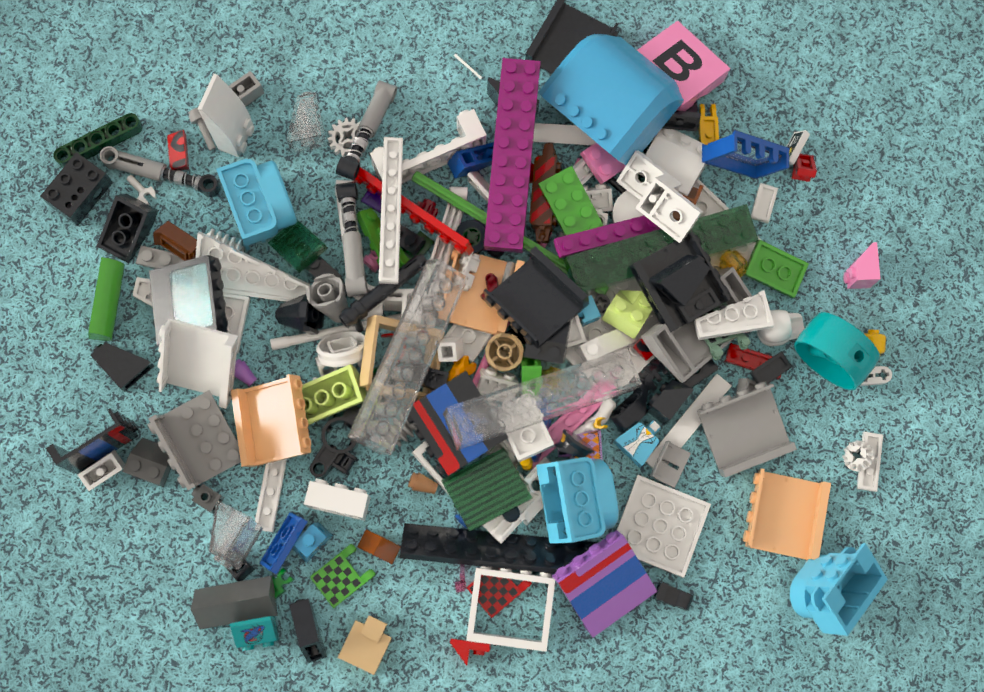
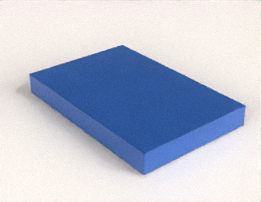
(283, 542)

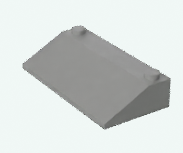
(681, 349)

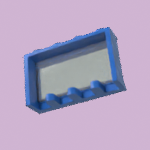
(746, 155)

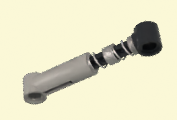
(382, 98)
(157, 171)
(352, 243)

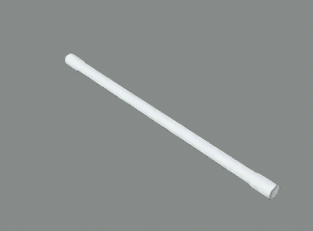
(287, 341)

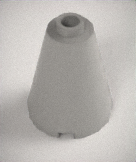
(328, 296)

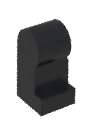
(673, 596)

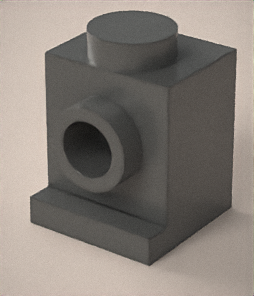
(210, 503)

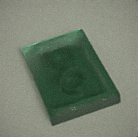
(297, 246)

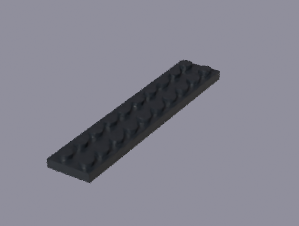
(483, 550)

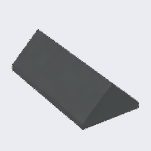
(234, 602)

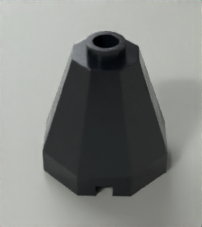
(300, 315)

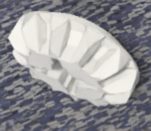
(858, 464)

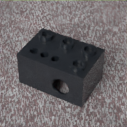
(74, 189)

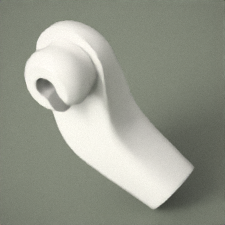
(604, 411)

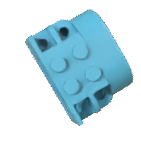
(257, 199)
(577, 499)
(837, 588)

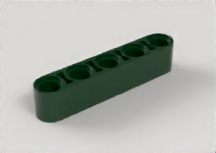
(104, 133)

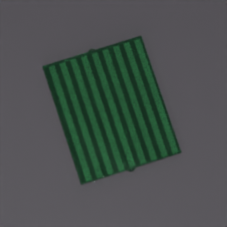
(486, 489)

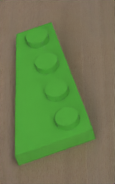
(371, 226)

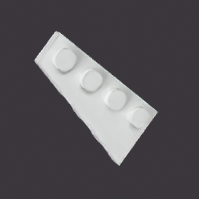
(737, 318)

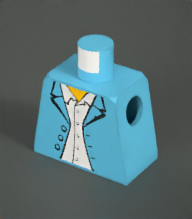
(639, 442)

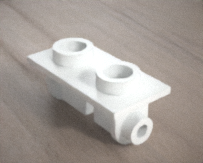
(467, 264)

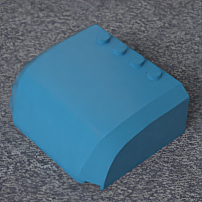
(613, 94)

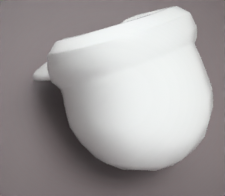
(786, 327)

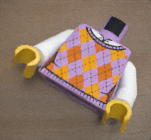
(592, 436)

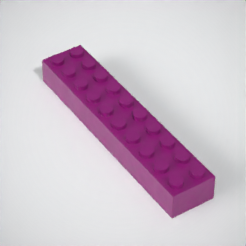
(512, 155)

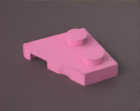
(601, 163)

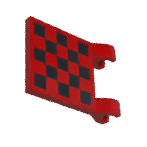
(497, 592)

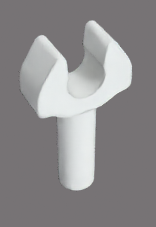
(142, 191)

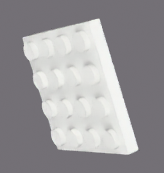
(662, 525)

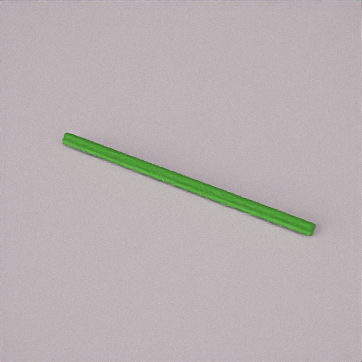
(481, 216)

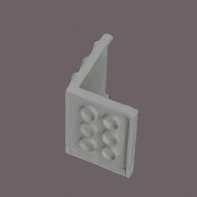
(196, 440)

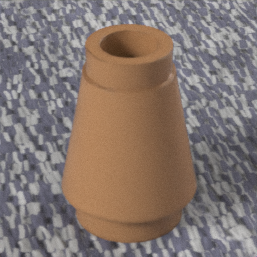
(421, 483)

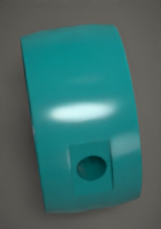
(837, 351)

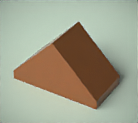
(379, 546)

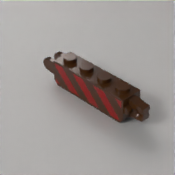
(541, 215)

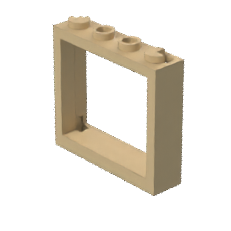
(373, 324)

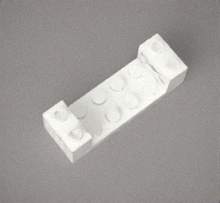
(470, 134)

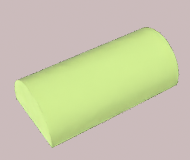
(332, 393)

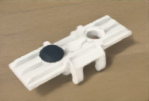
(505, 524)

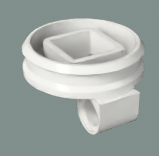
(339, 351)

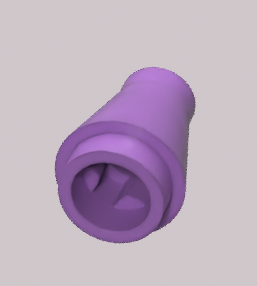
(244, 373)

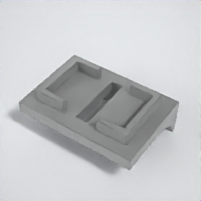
(674, 455)

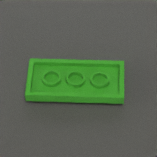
(569, 202)

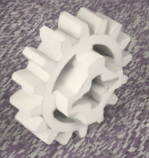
(343, 130)

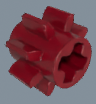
(429, 206)

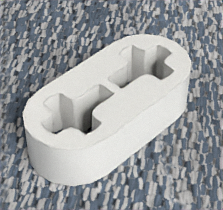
(878, 380)

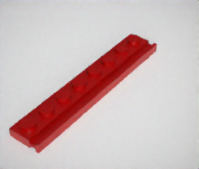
(418, 215)

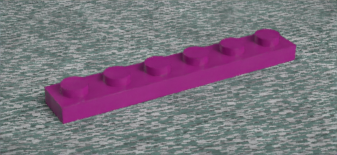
(603, 235)

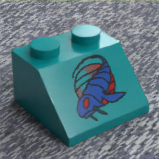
(255, 632)

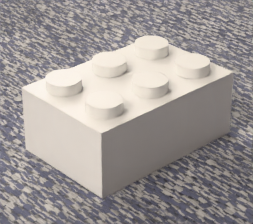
(337, 499)

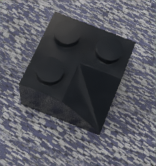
(669, 401)

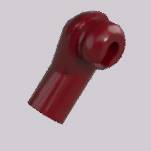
(491, 283)

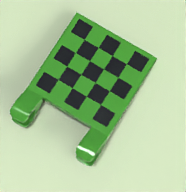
(339, 579)

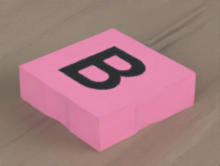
(686, 62)

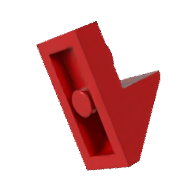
(804, 168)
(462, 648)

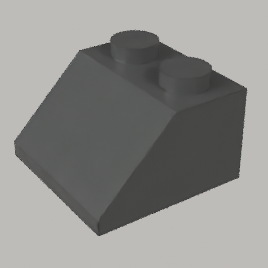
(148, 463)

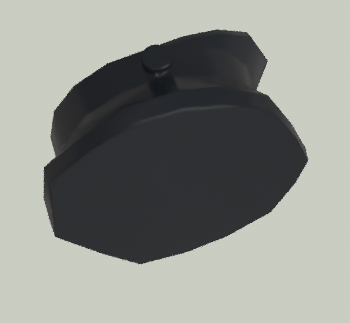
(573, 445)

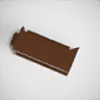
(176, 241)

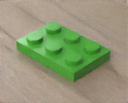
(776, 269)

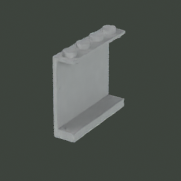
(745, 429)

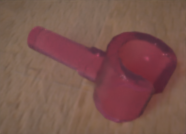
(461, 585)

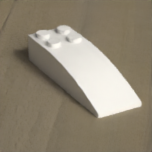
(226, 117)

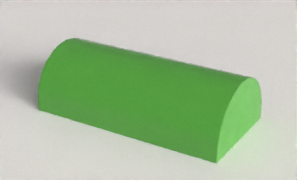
(106, 299)

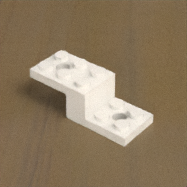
(659, 196)

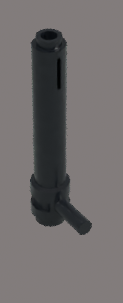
(360, 308)

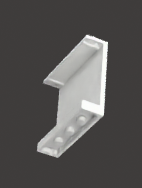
(197, 359)

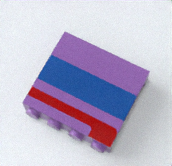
(605, 583)

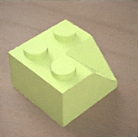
(628, 312)

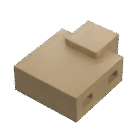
(366, 645)

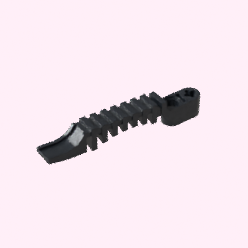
(634, 406)

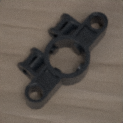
(329, 455)

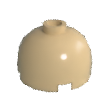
(504, 352)

